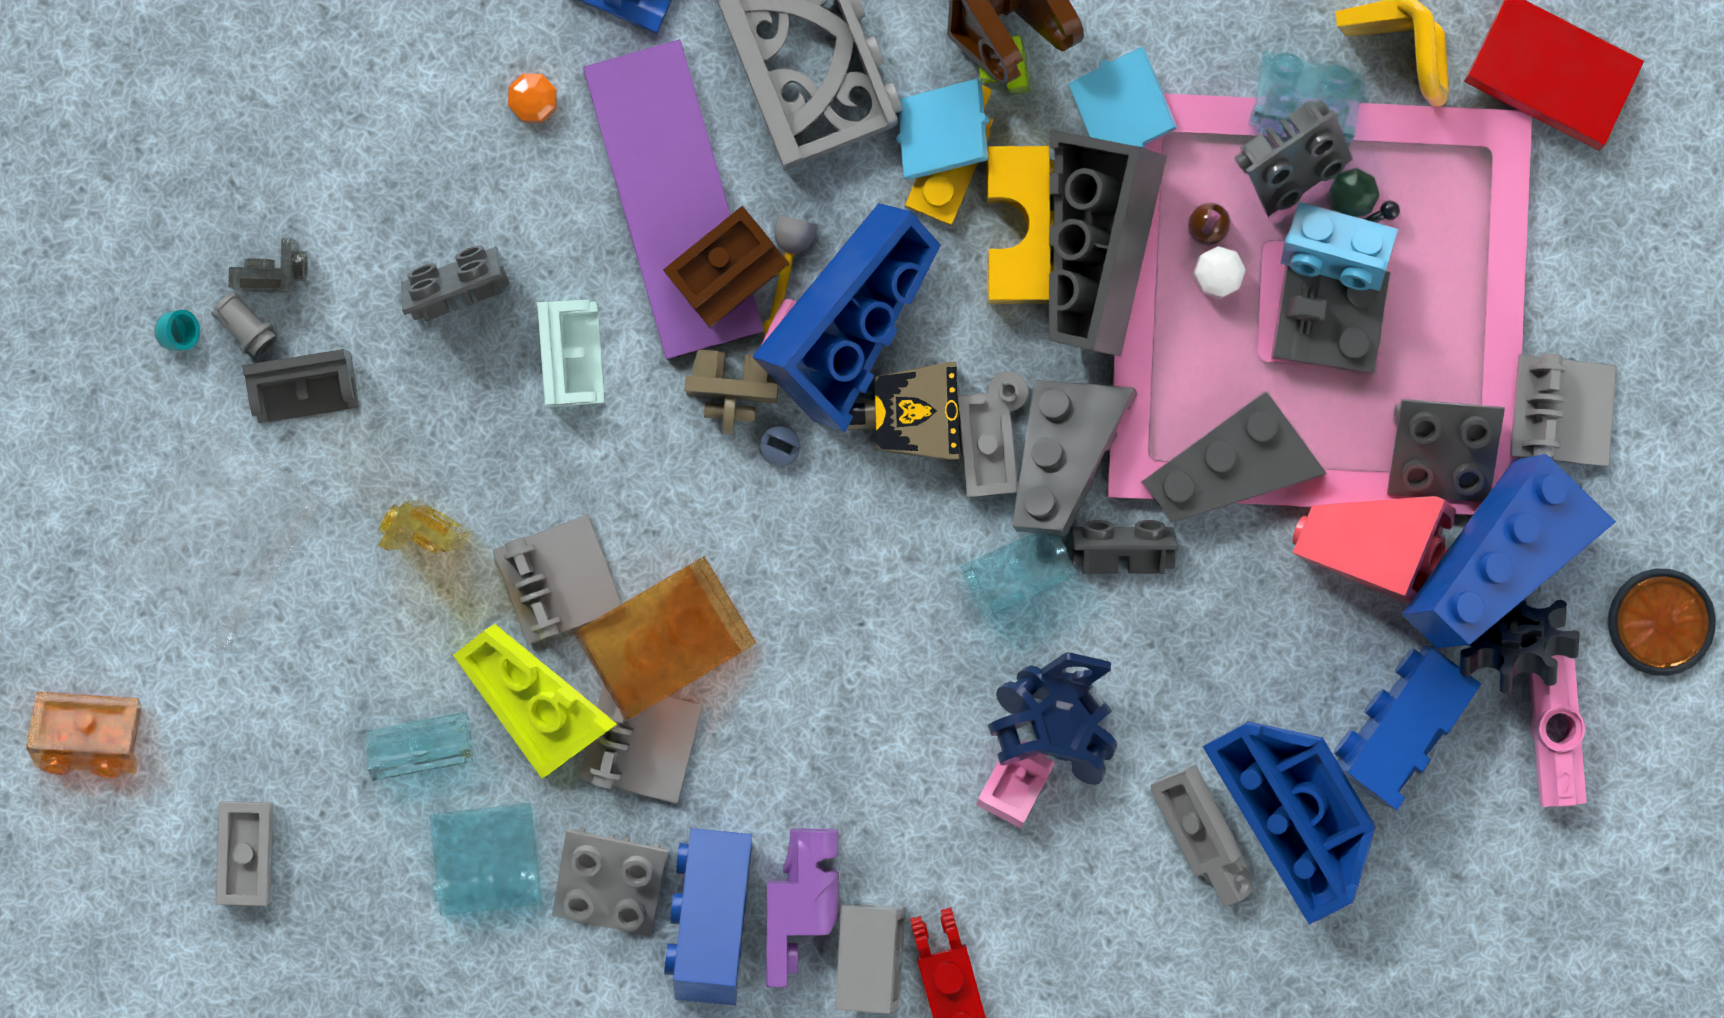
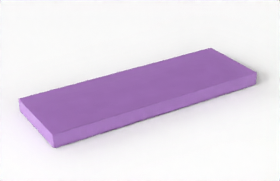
(665, 183)

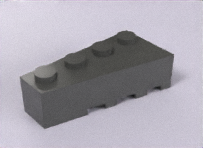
(1098, 236)

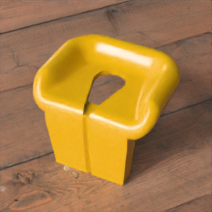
(1401, 16)

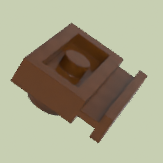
(726, 267)

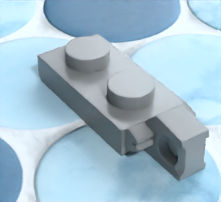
(1203, 833)

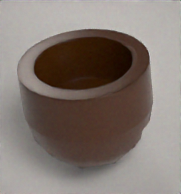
(1198, 219)

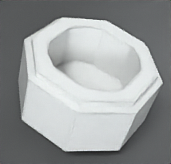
(1219, 272)

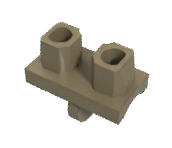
(709, 382)

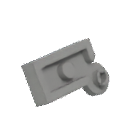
(989, 436)

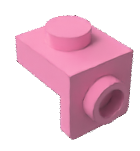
(1015, 788)

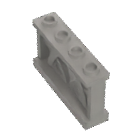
(790, 119)

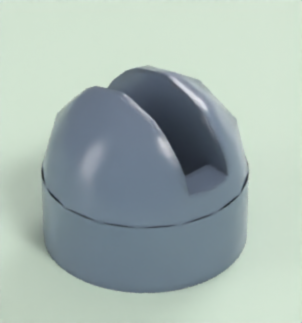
(775, 455)

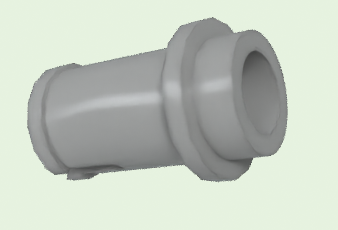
(244, 325)

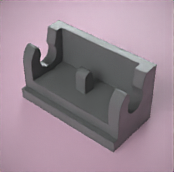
(301, 386)

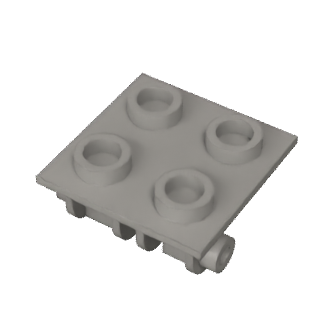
(1563, 409)
(557, 579)
(645, 752)
(609, 882)

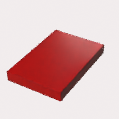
(1554, 72)

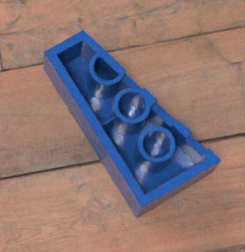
(847, 315)
(1507, 549)

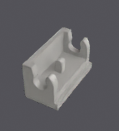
(870, 958)

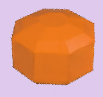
(532, 98)

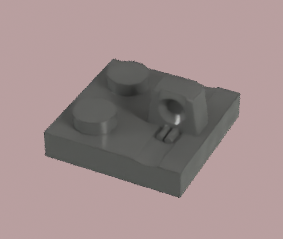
(1328, 323)

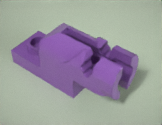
(802, 903)

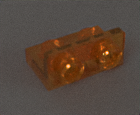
(84, 733)

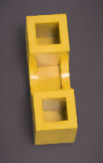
(1023, 180)

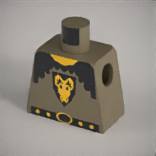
(913, 412)

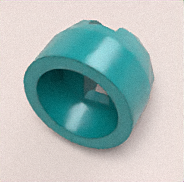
(180, 325)

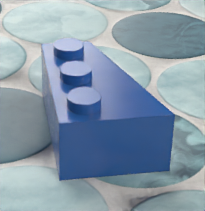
(1405, 724)

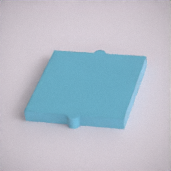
(1124, 101)
(943, 129)

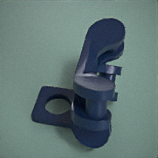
(1063, 719)

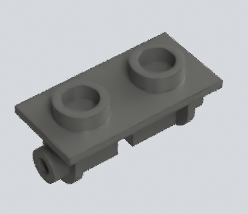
(1147, 545)

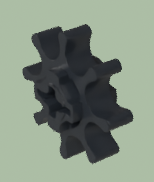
(1523, 643)

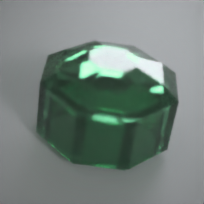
(1353, 193)

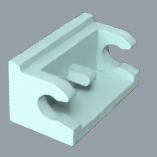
(570, 353)

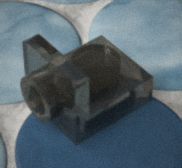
(262, 276)

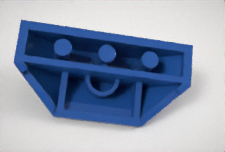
(1298, 811)

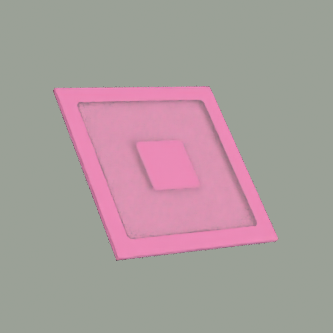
(1447, 313)

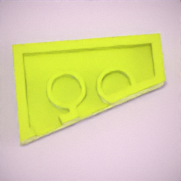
(531, 701)

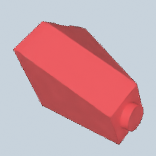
(1377, 542)

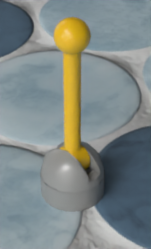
(793, 238)

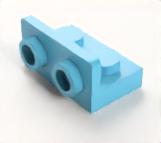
(1338, 247)

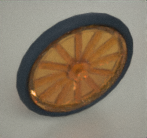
(1662, 622)

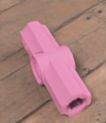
(1559, 762)

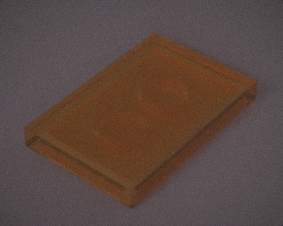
(664, 638)

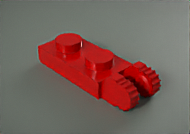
(947, 973)

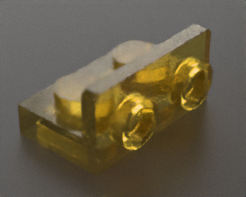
(431, 528)

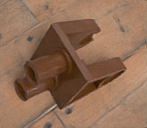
(983, 37)

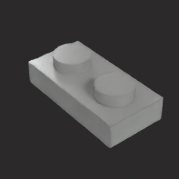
(244, 853)

